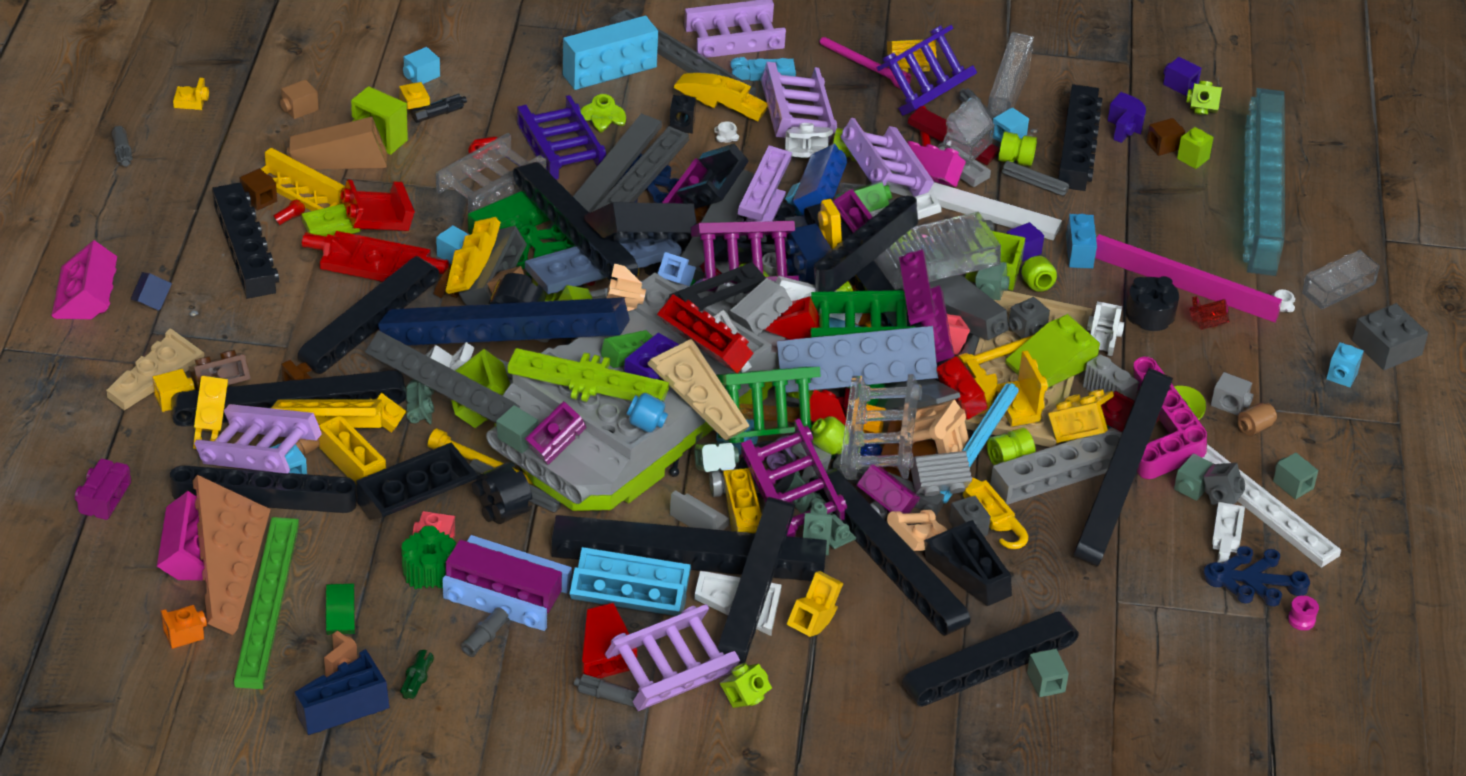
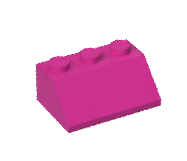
(85, 283)
(180, 541)

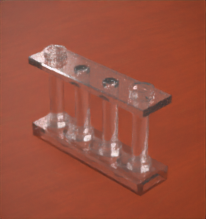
(476, 161)
(858, 416)

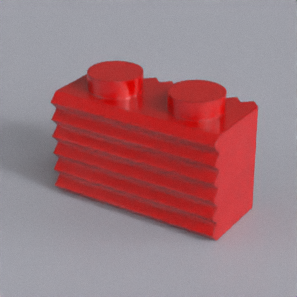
(956, 376)

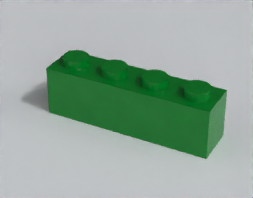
(511, 211)

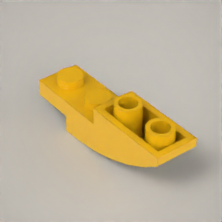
(715, 88)

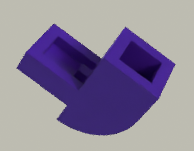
(1127, 115)

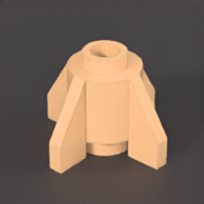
(626, 286)

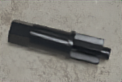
(438, 108)

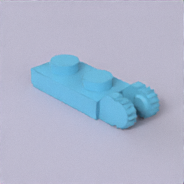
(753, 69)

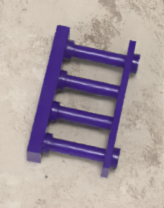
(943, 81)
(537, 136)

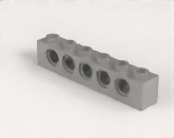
(1054, 467)

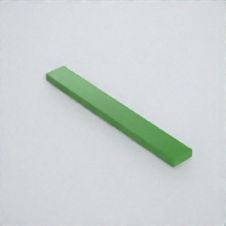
(266, 604)

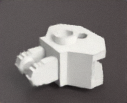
(807, 139)
(1106, 326)

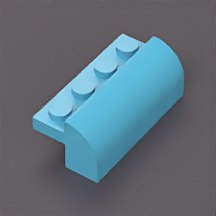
(630, 582)

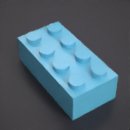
(610, 52)

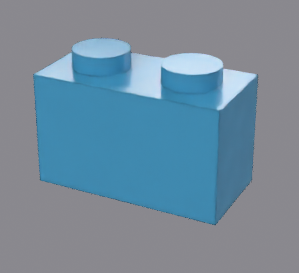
(1081, 241)

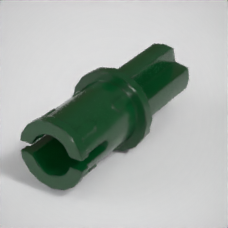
(416, 674)

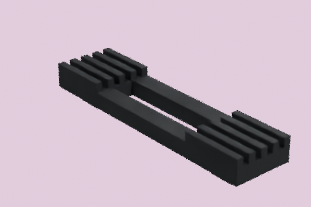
(747, 279)

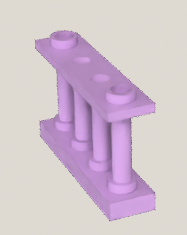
(731, 15)
(780, 108)
(891, 146)
(762, 196)
(254, 421)
(672, 683)

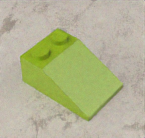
(1059, 350)

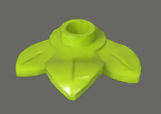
(603, 114)

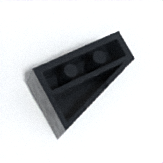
(970, 562)

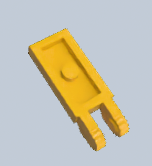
(210, 407)

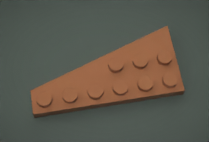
(229, 545)

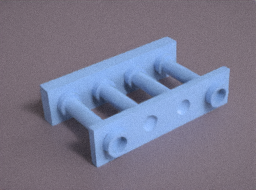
(488, 600)

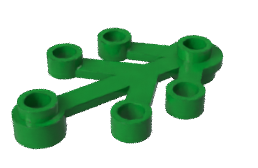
(532, 238)

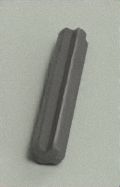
(1035, 178)

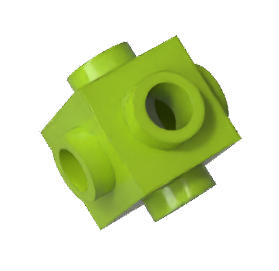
(1205, 89)
(746, 685)

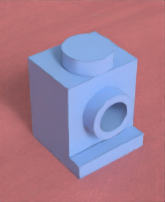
(676, 269)

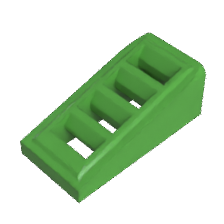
(621, 346)

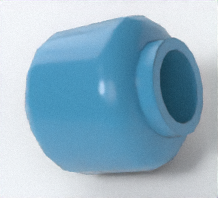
(647, 412)

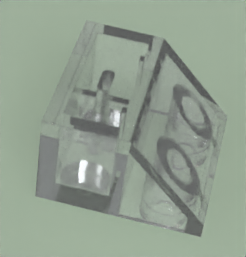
(969, 130)

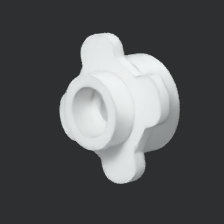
(726, 132)
(1287, 300)

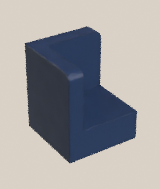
(151, 290)

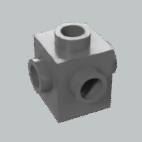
(1028, 317)
(1224, 483)

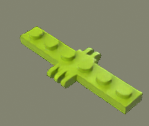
(585, 376)

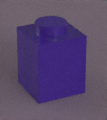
(1181, 75)
(1033, 241)

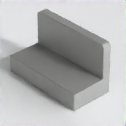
(696, 513)

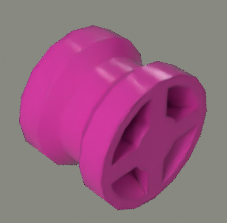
(1303, 613)

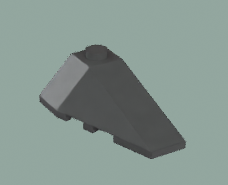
(932, 393)

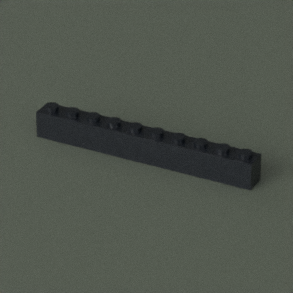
(700, 547)

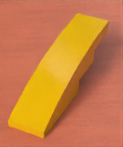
(473, 256)

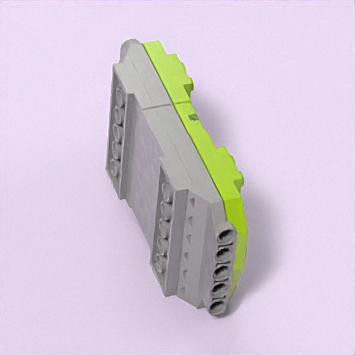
(611, 456)

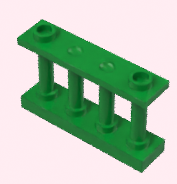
(858, 302)
(779, 379)

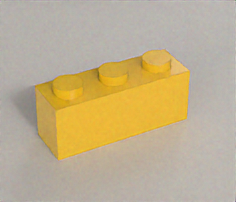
(349, 449)

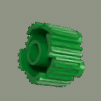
(426, 557)

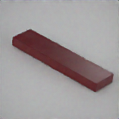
(936, 127)

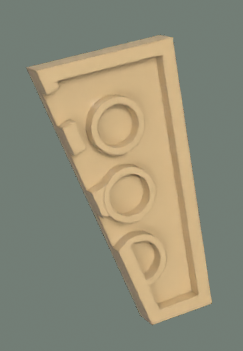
(165, 356)
(700, 387)

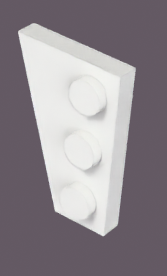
(719, 592)

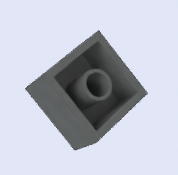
(1390, 336)

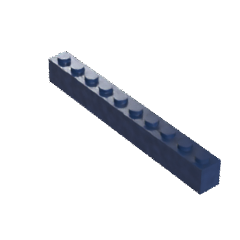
(507, 321)

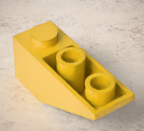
(742, 500)

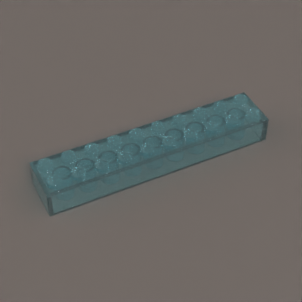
(1264, 182)

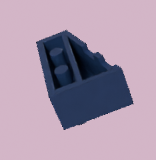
(343, 696)

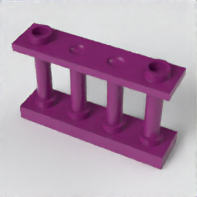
(755, 232)
(926, 303)
(766, 478)

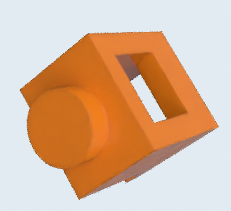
(183, 626)

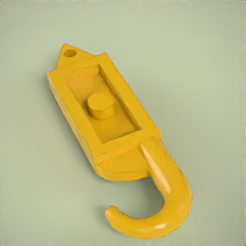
(1001, 515)

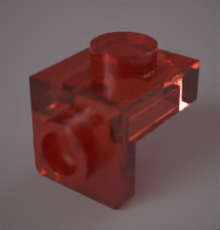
(1209, 314)

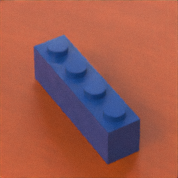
(820, 177)

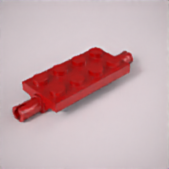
(366, 255)

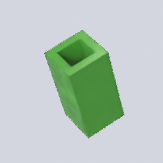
(873, 195)

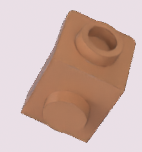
(343, 651)

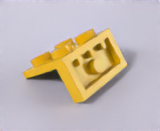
(1030, 399)
(1079, 416)

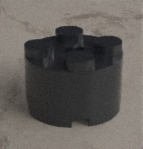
(516, 289)
(1152, 302)
(502, 493)

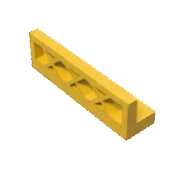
(304, 178)
(357, 412)

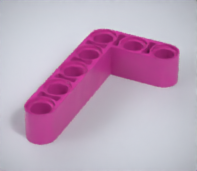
(1184, 429)

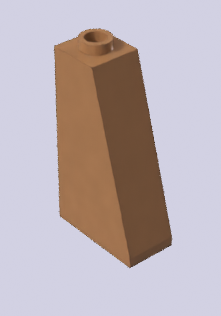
(340, 147)

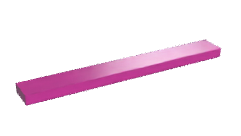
(1188, 278)

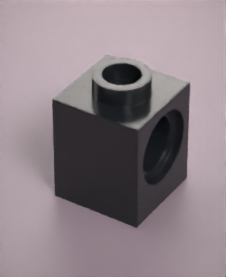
(683, 113)

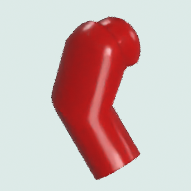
(478, 143)
(294, 210)

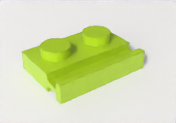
(328, 221)

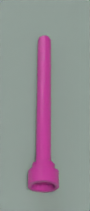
(860, 59)

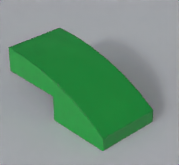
(340, 608)

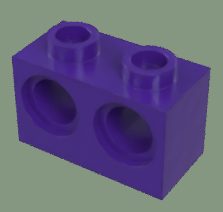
(637, 361)

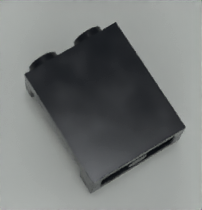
(722, 171)

